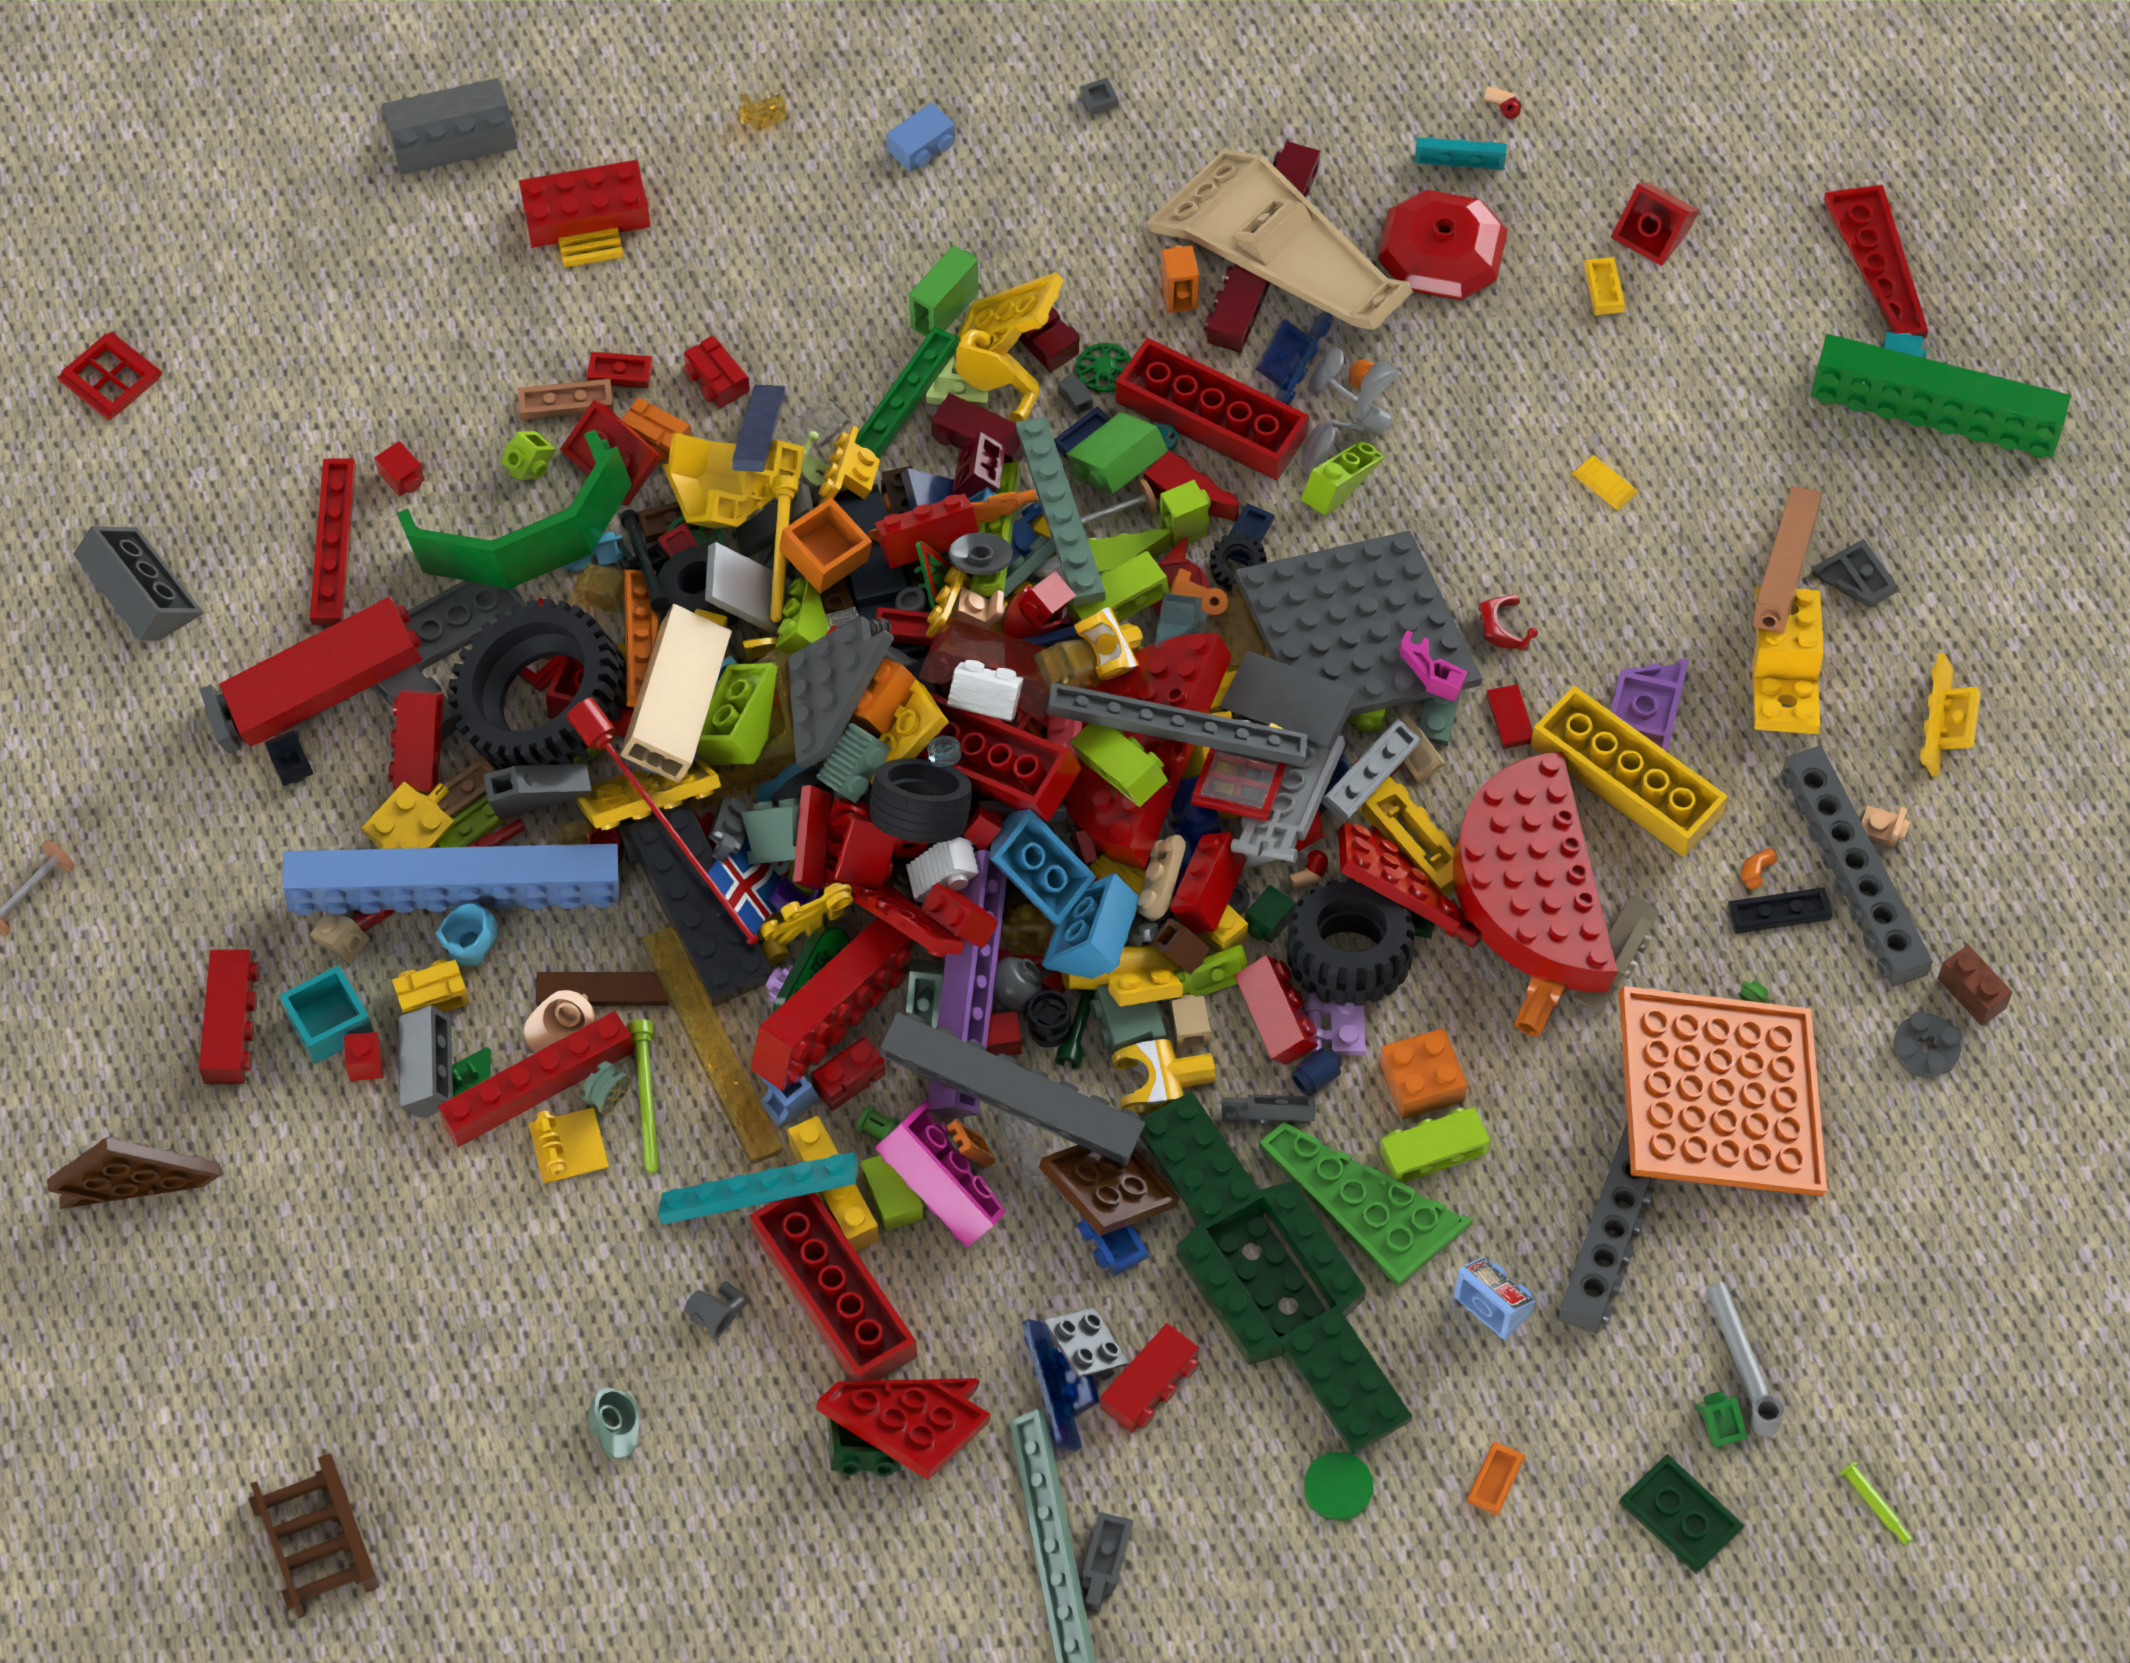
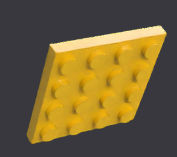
(618, 798)

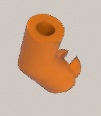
(1753, 867)

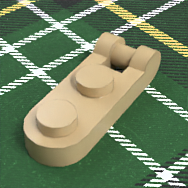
(1161, 877)

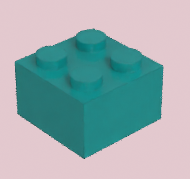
(325, 1012)

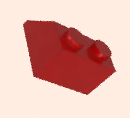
(1654, 222)

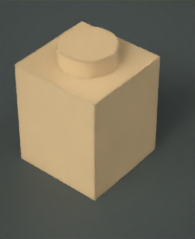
(1190, 1021)

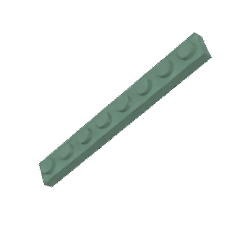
(1060, 511)
(1051, 1539)

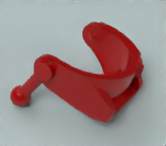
(1495, 632)

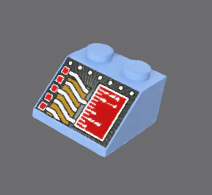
(1493, 1296)

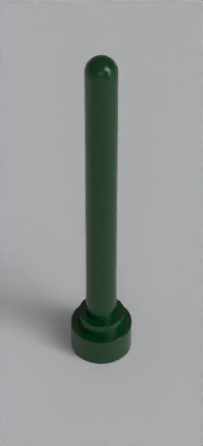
(1071, 1049)

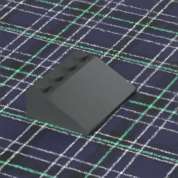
(450, 126)

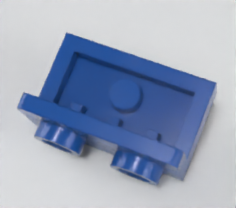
(1116, 1249)

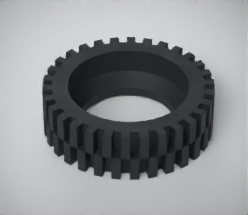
(507, 651)

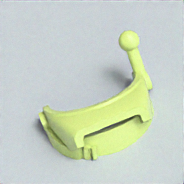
(812, 466)

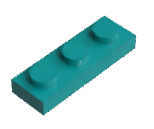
(1460, 153)

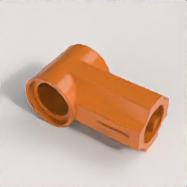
(1538, 1006)

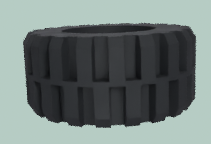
(1342, 974)

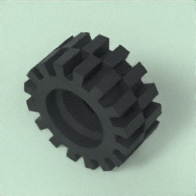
(1229, 546)

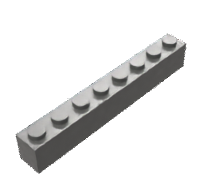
(1012, 1088)

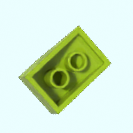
(738, 715)

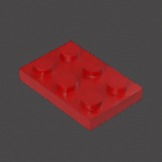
(636, 453)

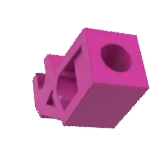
(1438, 675)

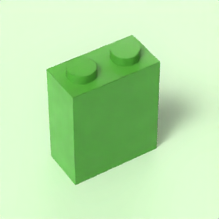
(944, 291)
(1116, 452)

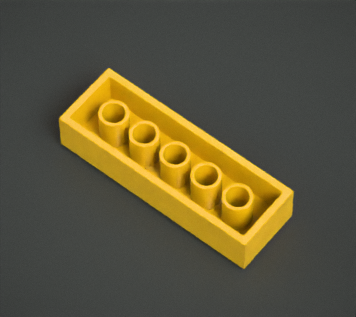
(1630, 771)

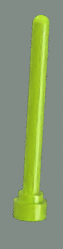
(642, 1033)

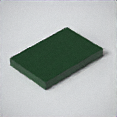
(1681, 1514)

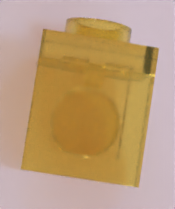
(763, 113)

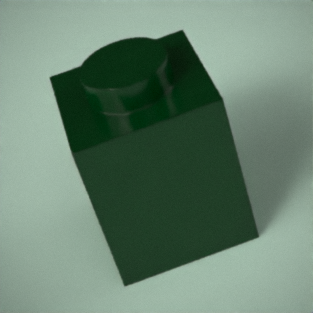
(1269, 914)

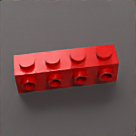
(227, 1017)

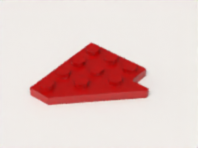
(1382, 867)
(909, 1420)

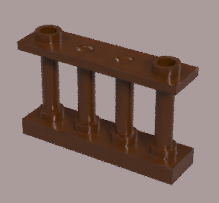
(347, 1540)

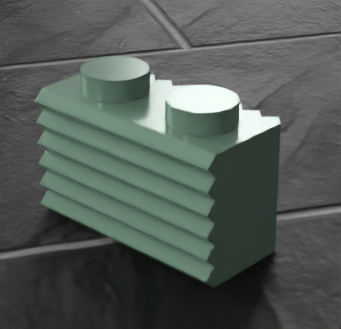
(853, 763)

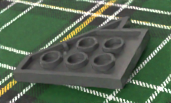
(829, 683)

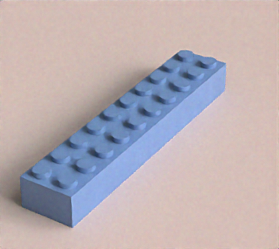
(450, 877)

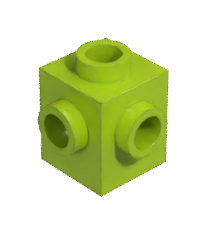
(527, 456)

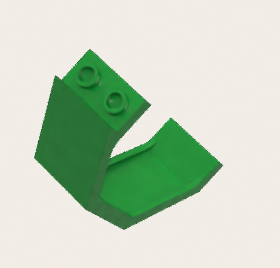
(536, 547)

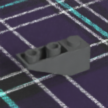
(533, 787)

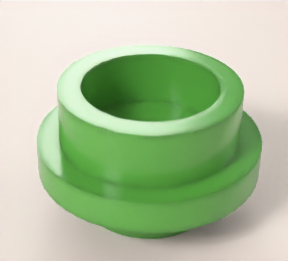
(1754, 992)

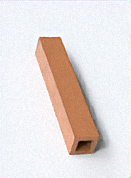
(1787, 559)

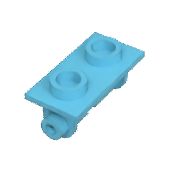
(606, 552)

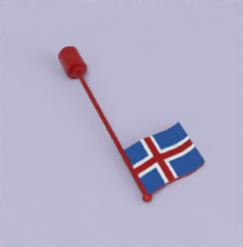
(736, 883)

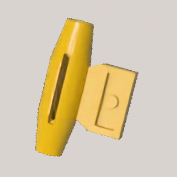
(1138, 978)

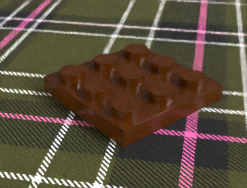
(1107, 1191)

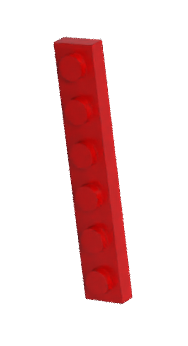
(332, 541)

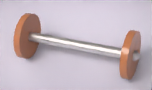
(1145, 496)
(56, 856)

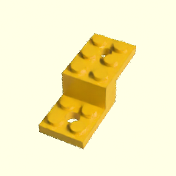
(1789, 669)

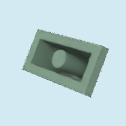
(925, 990)

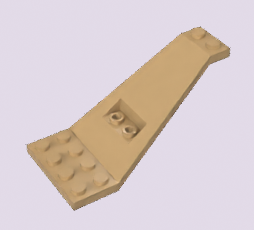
(1269, 228)

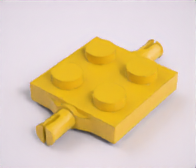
(409, 820)

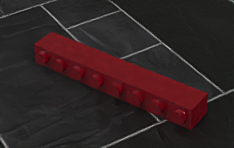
(1244, 291)

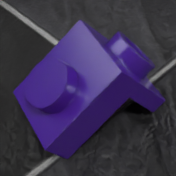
(787, 892)

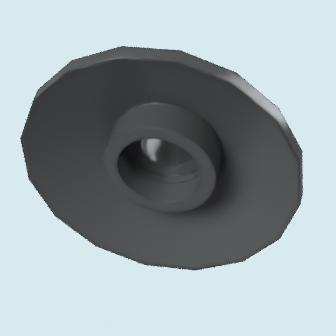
(980, 553)

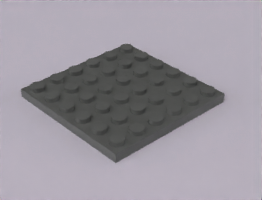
(1347, 613)

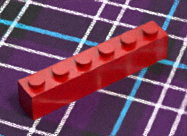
(535, 1079)

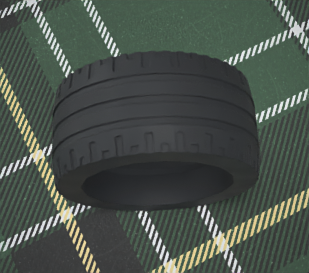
(920, 801)

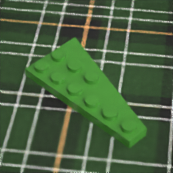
(1372, 1209)

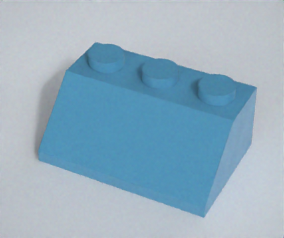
(1040, 864)
(1094, 930)

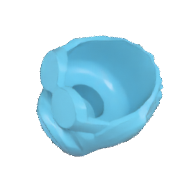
(469, 932)

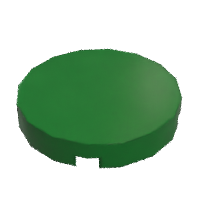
(1338, 1486)

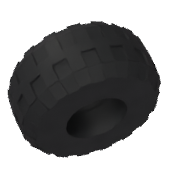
(684, 577)

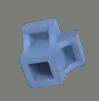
(790, 1103)

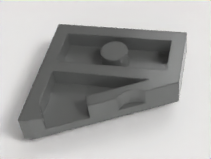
(1857, 574)

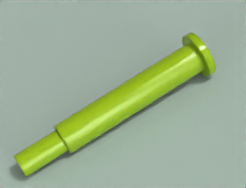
(1876, 1502)

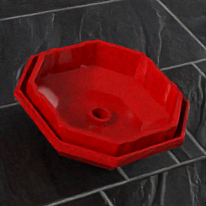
(1439, 262)

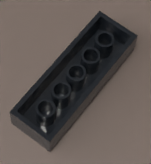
(705, 928)

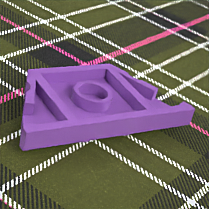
(1650, 699)

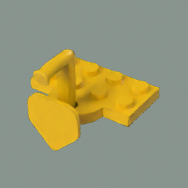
(993, 329)

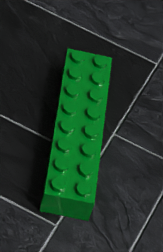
(1940, 396)

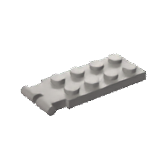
(1293, 808)

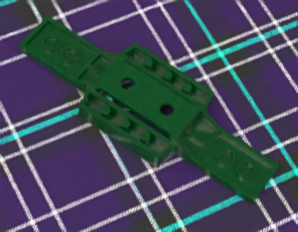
(1247, 1291)

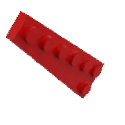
(1875, 245)
(903, 915)

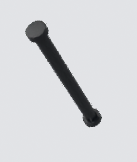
(658, 601)

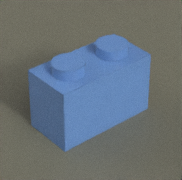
(921, 137)

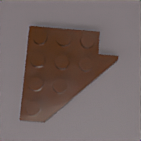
(126, 1171)

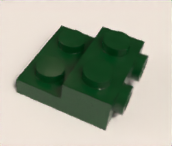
(853, 1454)

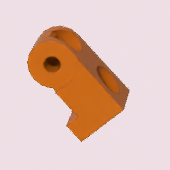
(1213, 599)

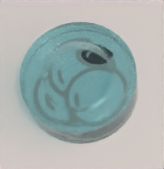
(944, 751)

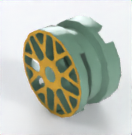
(605, 1087)

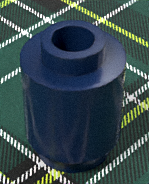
(1316, 1071)

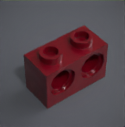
(979, 466)

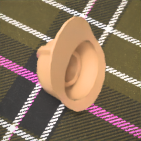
(557, 1018)

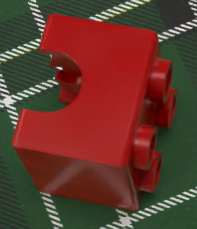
(857, 846)

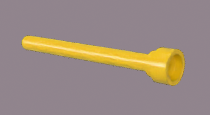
(784, 489)

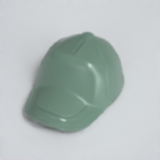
(622, 1410)

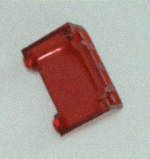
(964, 641)

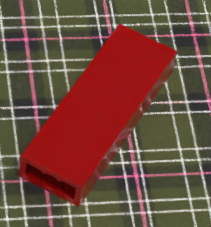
(321, 671)

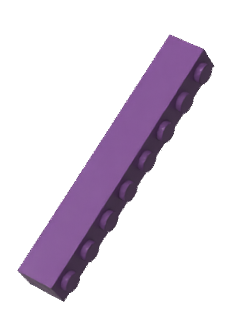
(970, 985)

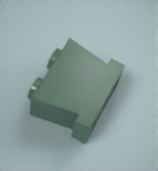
(772, 830)
(1125, 1024)

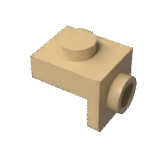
(340, 935)

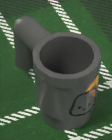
(710, 1312)

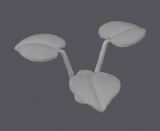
(1366, 413)

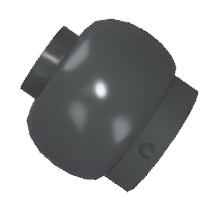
(1015, 984)

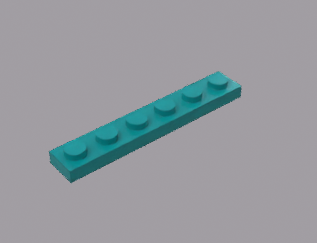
(758, 1188)

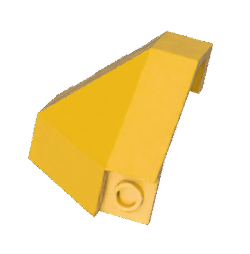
(715, 493)

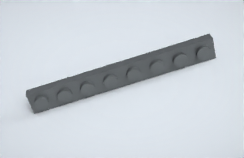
(1176, 724)

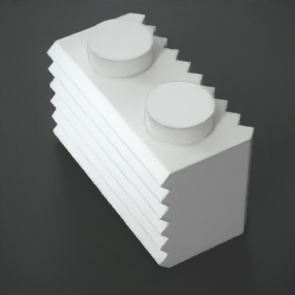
(985, 690)
(945, 863)

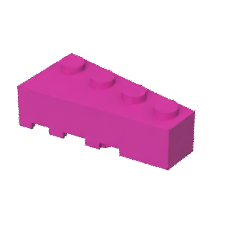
(941, 1175)

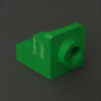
(1722, 1418)

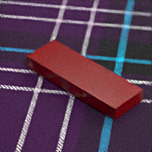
(811, 837)

